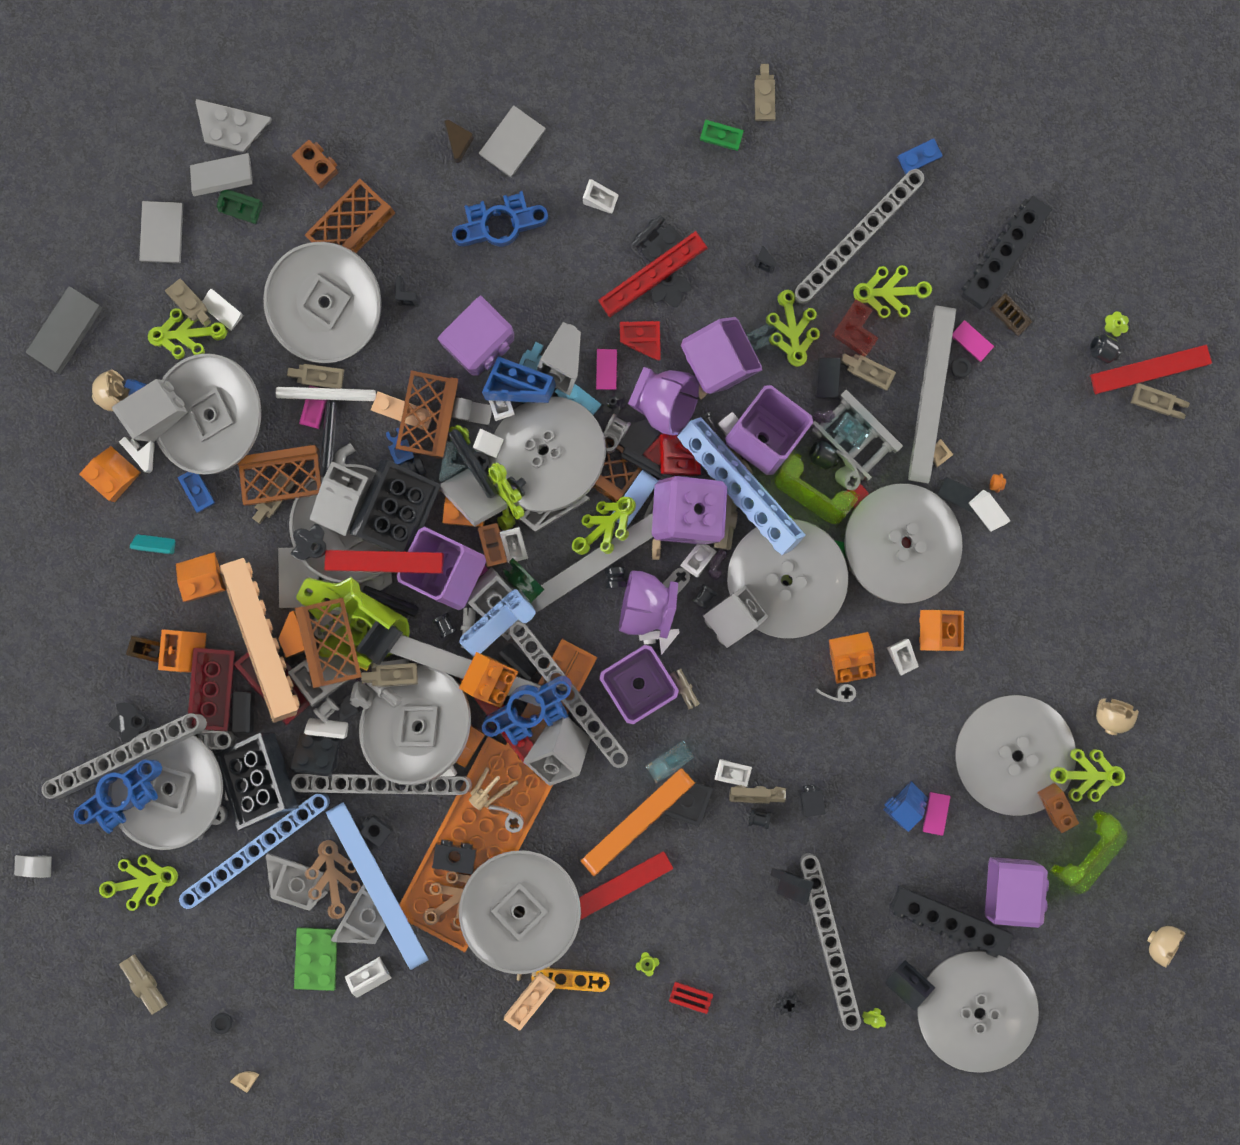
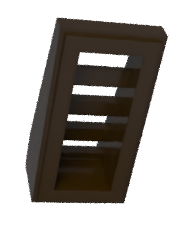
(1016, 310)

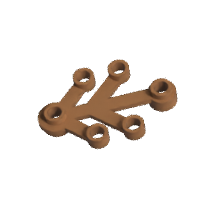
(331, 876)
(456, 892)

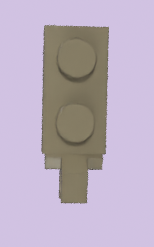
(764, 95)
(188, 302)
(869, 370)
(318, 376)
(269, 509)
(392, 675)
(757, 795)

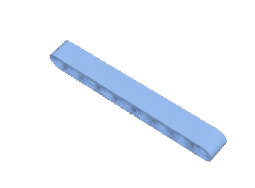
(246, 855)
(377, 886)

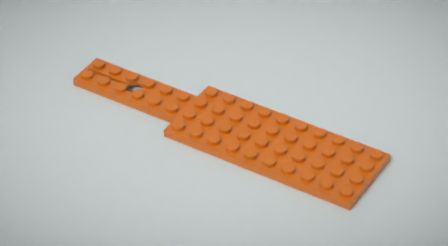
(487, 826)

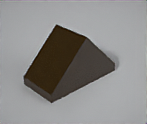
(459, 139)
(143, 648)

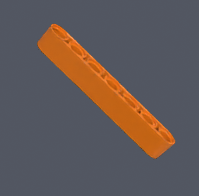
(637, 822)

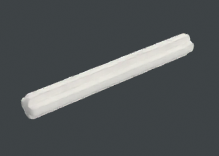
(325, 394)

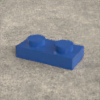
(920, 156)
(196, 491)

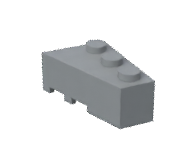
(540, 520)

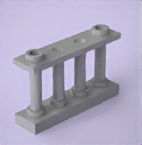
(876, 430)

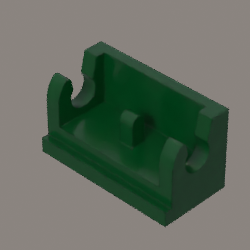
(239, 206)
(523, 581)

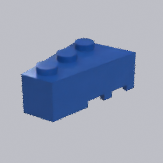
(517, 383)
(907, 806)

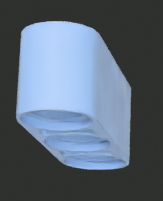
(640, 492)

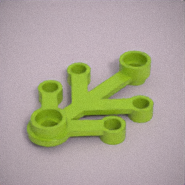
(889, 292)
(792, 331)
(183, 334)
(497, 475)
(606, 525)
(1090, 776)
(143, 881)

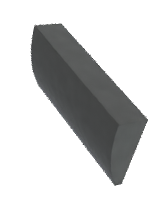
(64, 330)

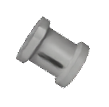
(326, 709)

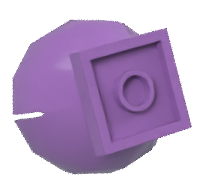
(660, 400)
(647, 605)

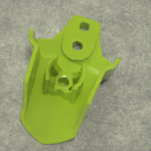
(361, 610)

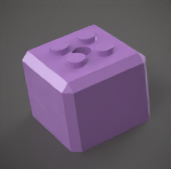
(477, 337)
(721, 355)
(778, 421)
(675, 514)
(446, 588)
(639, 703)
(1016, 892)

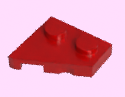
(642, 337)
(677, 459)

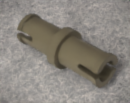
(684, 688)

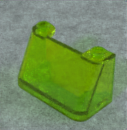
(830, 510)
(1083, 877)

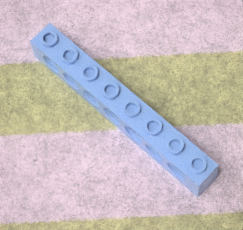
(751, 489)

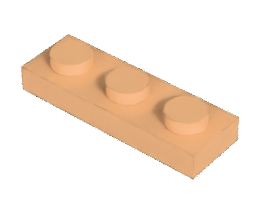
(394, 408)
(529, 1001)

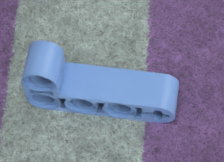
(497, 621)

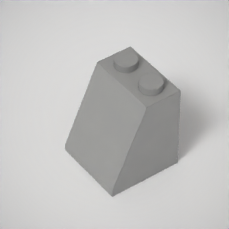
(562, 358)
(150, 411)
(735, 616)
(558, 752)

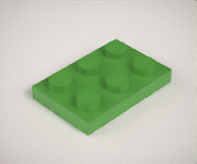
(315, 959)

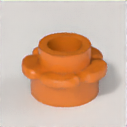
(997, 483)

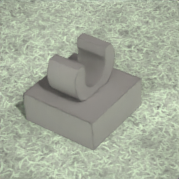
(361, 695)

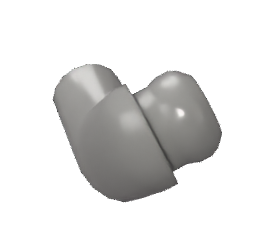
(342, 453)

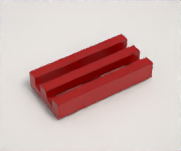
(676, 1001)

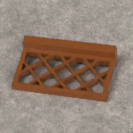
(366, 230)
(444, 417)
(282, 458)
(608, 488)
(310, 648)

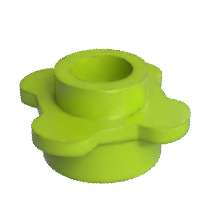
(653, 962)

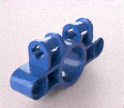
(515, 206)
(518, 727)
(139, 794)

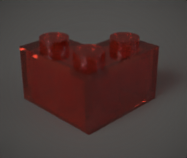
(851, 331)

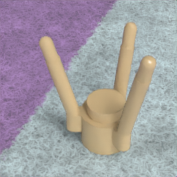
(480, 798)

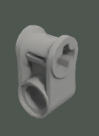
(615, 432)
(212, 739)

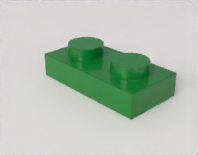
(721, 135)

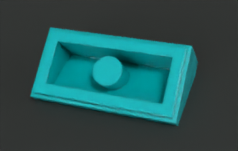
(153, 544)

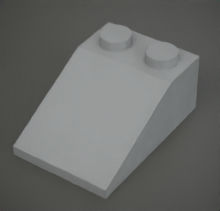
(488, 592)

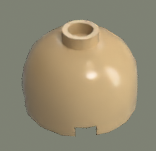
(109, 390)
(1116, 716)
(1165, 944)

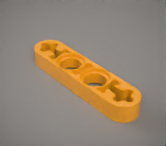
(570, 979)

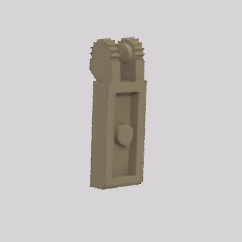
(1158, 401)

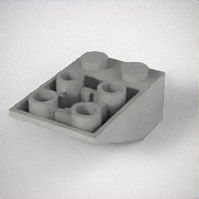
(339, 498)
(302, 678)

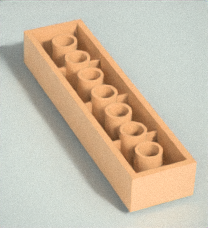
(258, 639)

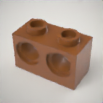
(312, 166)
(492, 545)
(1058, 808)

